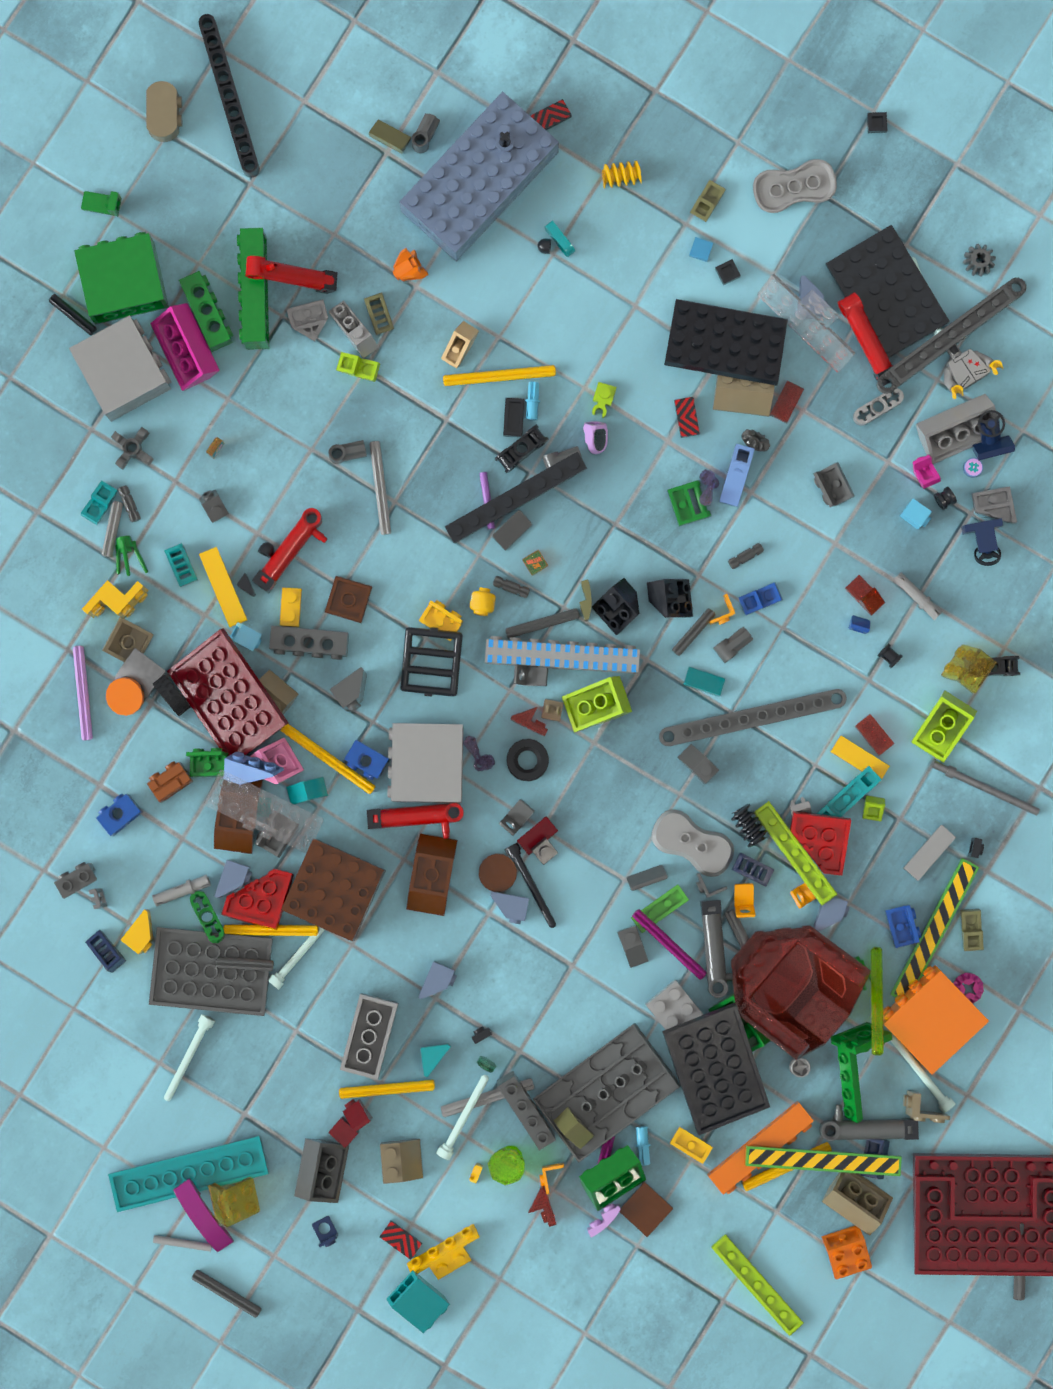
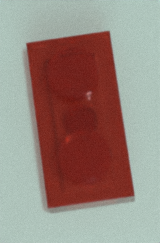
(787, 401)
(874, 734)

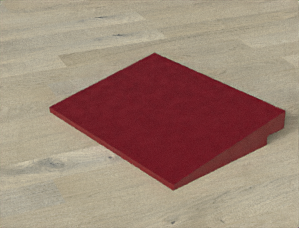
(973, 1211)

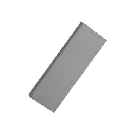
(929, 852)

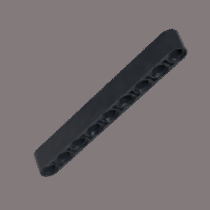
(228, 87)

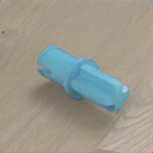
(532, 401)
(643, 1145)

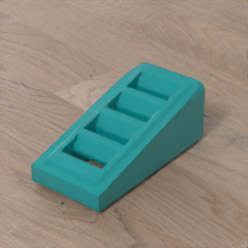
(180, 547)

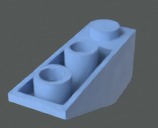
(736, 475)
(250, 768)

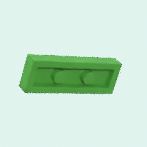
(663, 906)

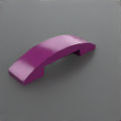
(201, 1216)

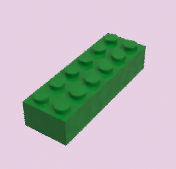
(253, 292)

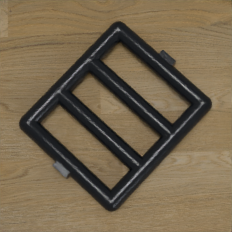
(407, 668)

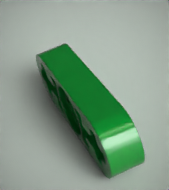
(208, 931)

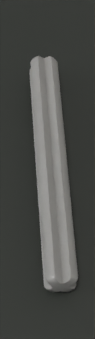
(380, 488)
(485, 1098)

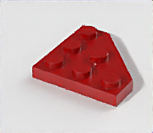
(823, 839)
(260, 900)

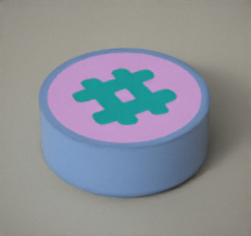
(973, 467)

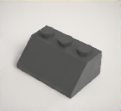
(351, 690)
(321, 1171)

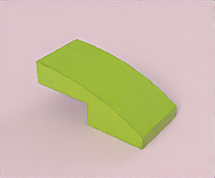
(358, 367)

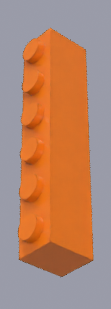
(775, 1134)

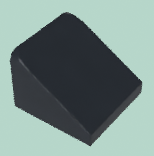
(245, 584)

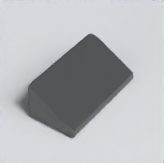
(512, 530)
(647, 877)

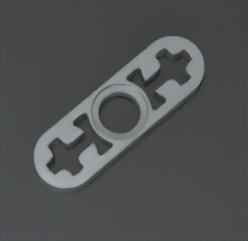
(869, 418)

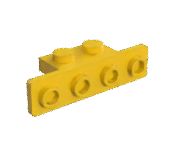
(447, 1255)

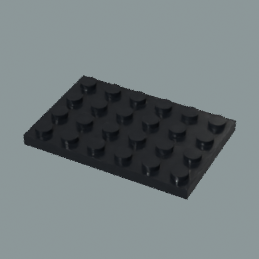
(890, 290)
(726, 342)
(716, 1069)

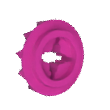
(969, 978)

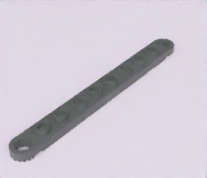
(951, 335)
(752, 717)

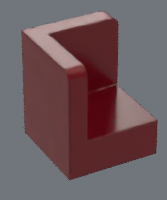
(343, 1132)

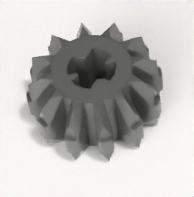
(980, 267)

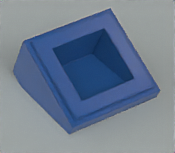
(859, 624)

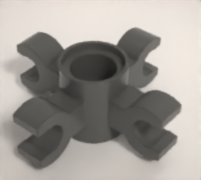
(123, 460)

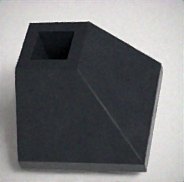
(671, 597)
(618, 606)

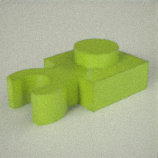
(603, 396)

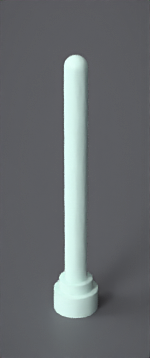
(278, 978)
(205, 1023)
(944, 1102)
(446, 1150)

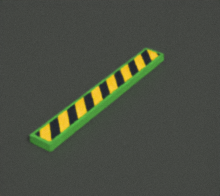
(936, 926)
(823, 1160)

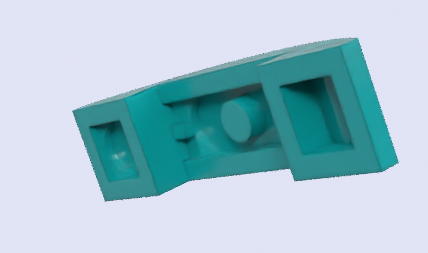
(851, 793)

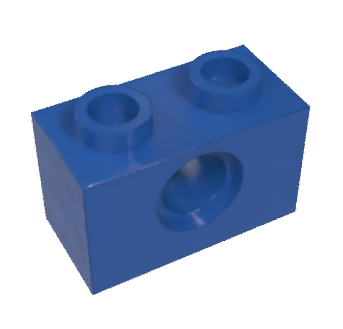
(359, 750)
(130, 812)

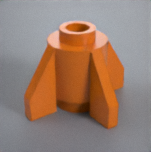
(408, 266)

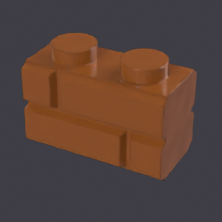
(169, 782)

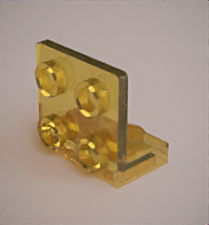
(969, 667)
(234, 1202)

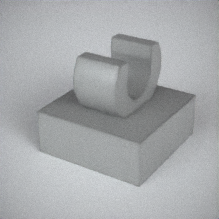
(802, 807)

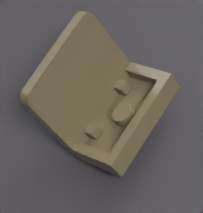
(913, 1101)

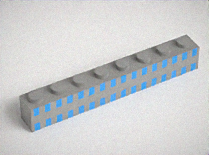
(562, 656)

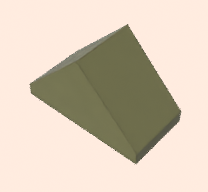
(573, 1128)

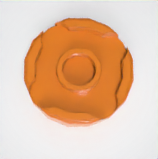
(125, 696)

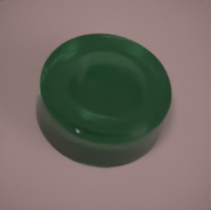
(486, 1064)

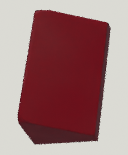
(536, 834)

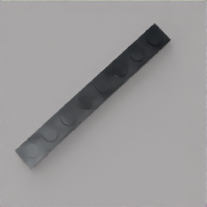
(516, 497)

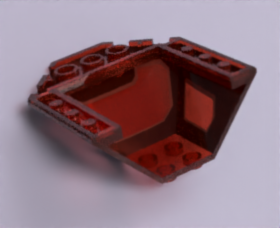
(796, 987)

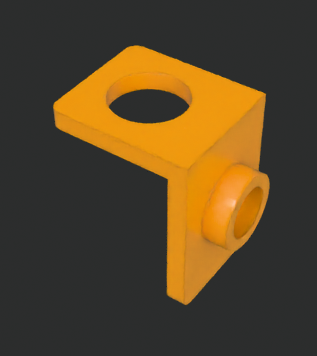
(725, 618)
(804, 893)
(744, 900)
(543, 1178)

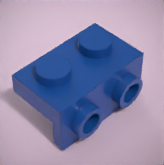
(903, 926)

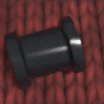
(889, 655)

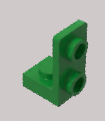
(102, 203)

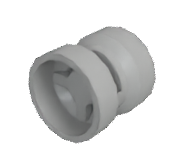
(802, 1068)

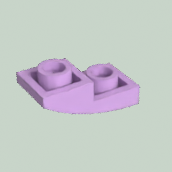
(609, 1214)

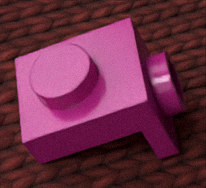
(925, 471)

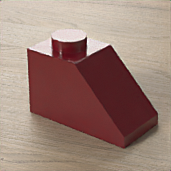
(356, 1114)

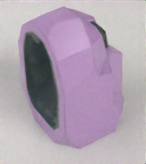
(596, 436)

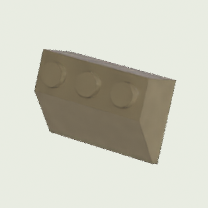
(743, 396)
(858, 1201)

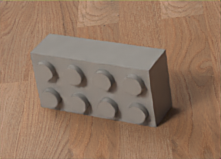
(673, 1006)
(369, 1036)

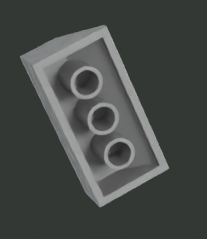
(954, 428)

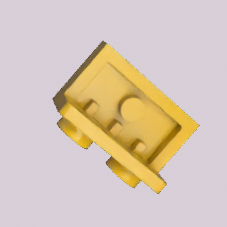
(438, 617)

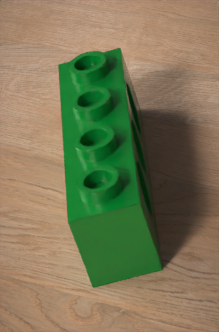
(190, 285)

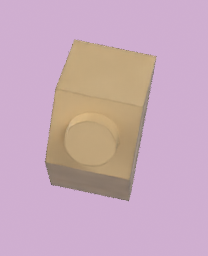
(459, 344)

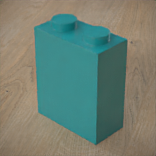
(418, 1301)

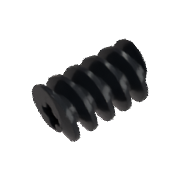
(749, 825)

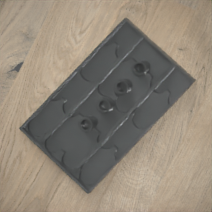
(609, 1089)

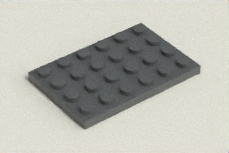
(188, 975)

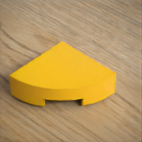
(475, 1173)

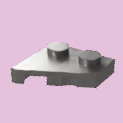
(995, 504)

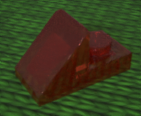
(865, 595)
(525, 720)
(542, 1201)

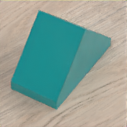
(307, 790)
(432, 1055)

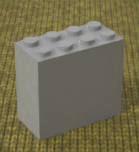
(121, 368)
(426, 763)

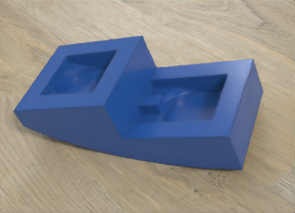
(760, 598)

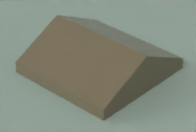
(125, 639)

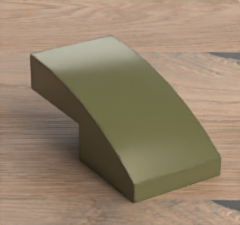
(707, 200)
(585, 605)
(971, 929)

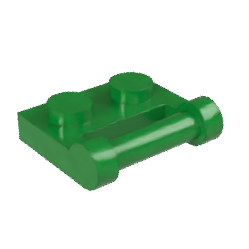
(683, 506)

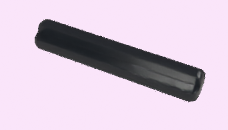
(72, 314)

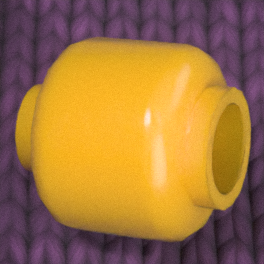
(482, 602)

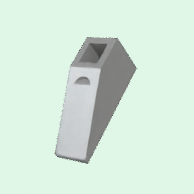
(353, 329)

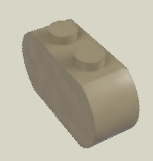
(163, 111)

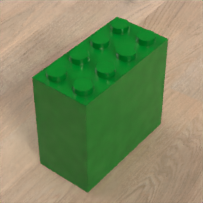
(121, 278)

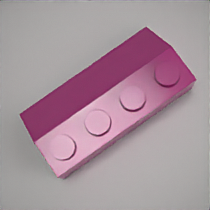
(184, 346)

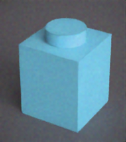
(916, 514)
(246, 637)

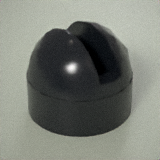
(544, 246)
(266, 549)

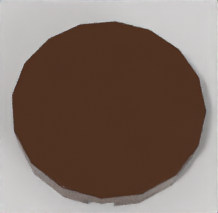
(497, 872)

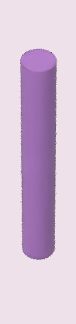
(486, 493)

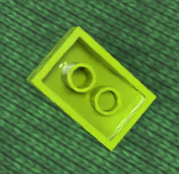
(597, 703)
(944, 726)

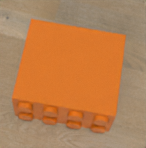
(933, 1019)

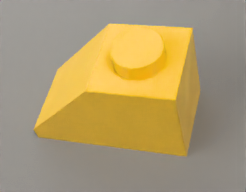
(140, 933)

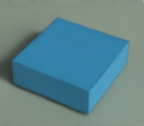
(701, 249)

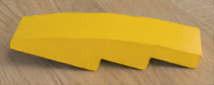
(223, 586)

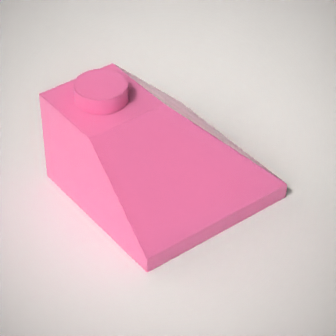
(282, 756)

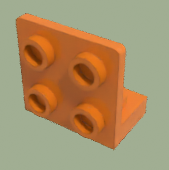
(847, 1252)

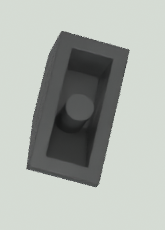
(698, 764)
(632, 946)

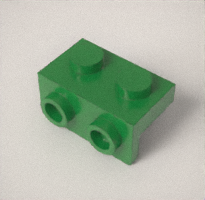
(206, 762)

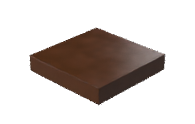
(348, 599)
(645, 1209)

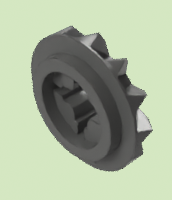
(755, 440)

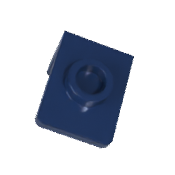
(325, 1239)

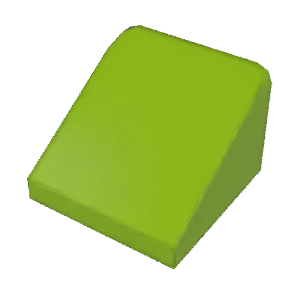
(873, 808)

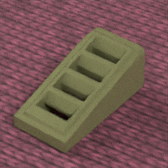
(379, 296)

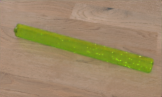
(877, 1001)

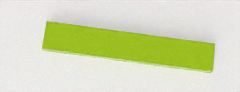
(795, 853)
(757, 1285)

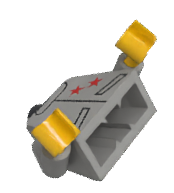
(967, 369)

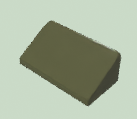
(389, 136)

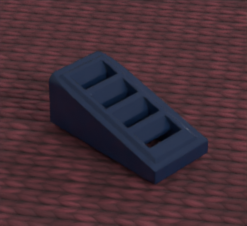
(738, 862)
(116, 963)

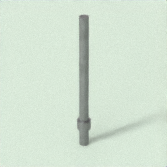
(951, 772)

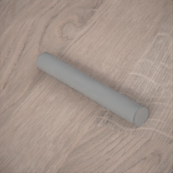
(182, 1243)

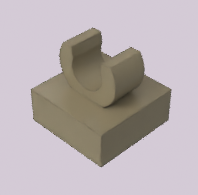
(552, 710)

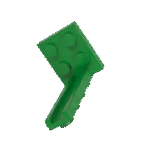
(850, 1044)

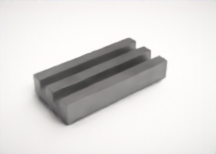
(97, 899)

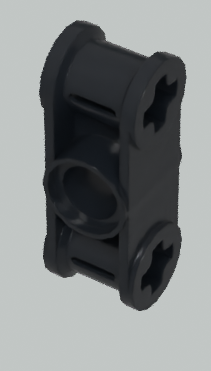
(532, 440)
(1004, 666)

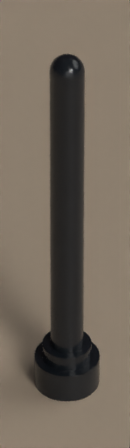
(514, 852)

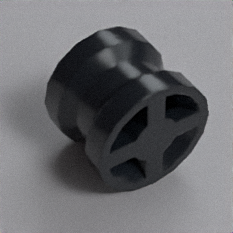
(945, 498)

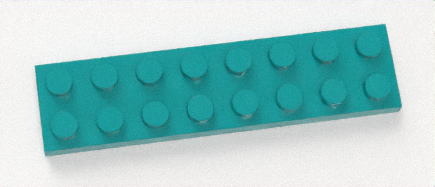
(216, 1165)

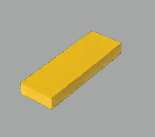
(858, 757)

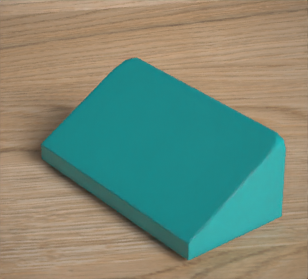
(704, 681)

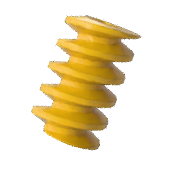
(621, 174)

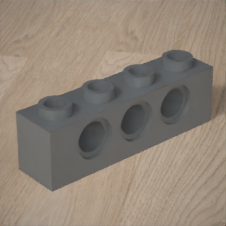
(279, 635)
(526, 1110)

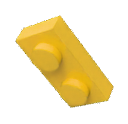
(290, 607)
(691, 1145)

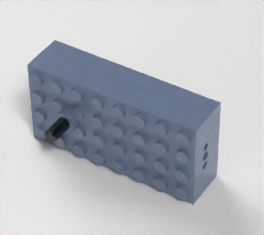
(479, 176)

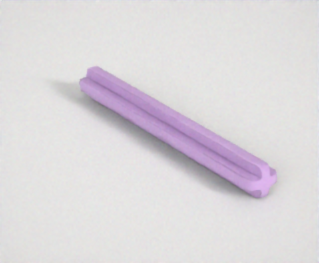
(82, 693)

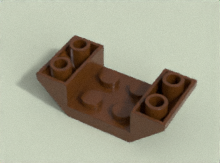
(231, 835)
(431, 874)

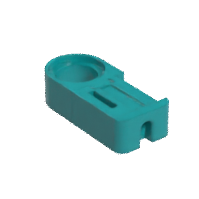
(559, 238)

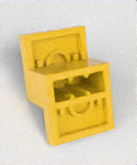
(116, 600)

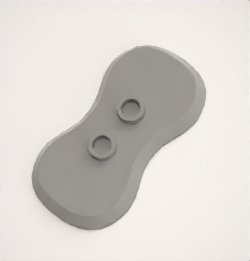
(780, 189)
(680, 836)

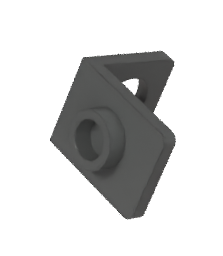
(531, 676)
(517, 817)
(702, 888)

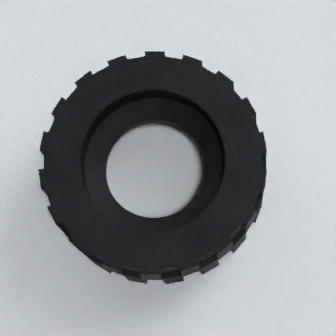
(171, 695)
(527, 745)

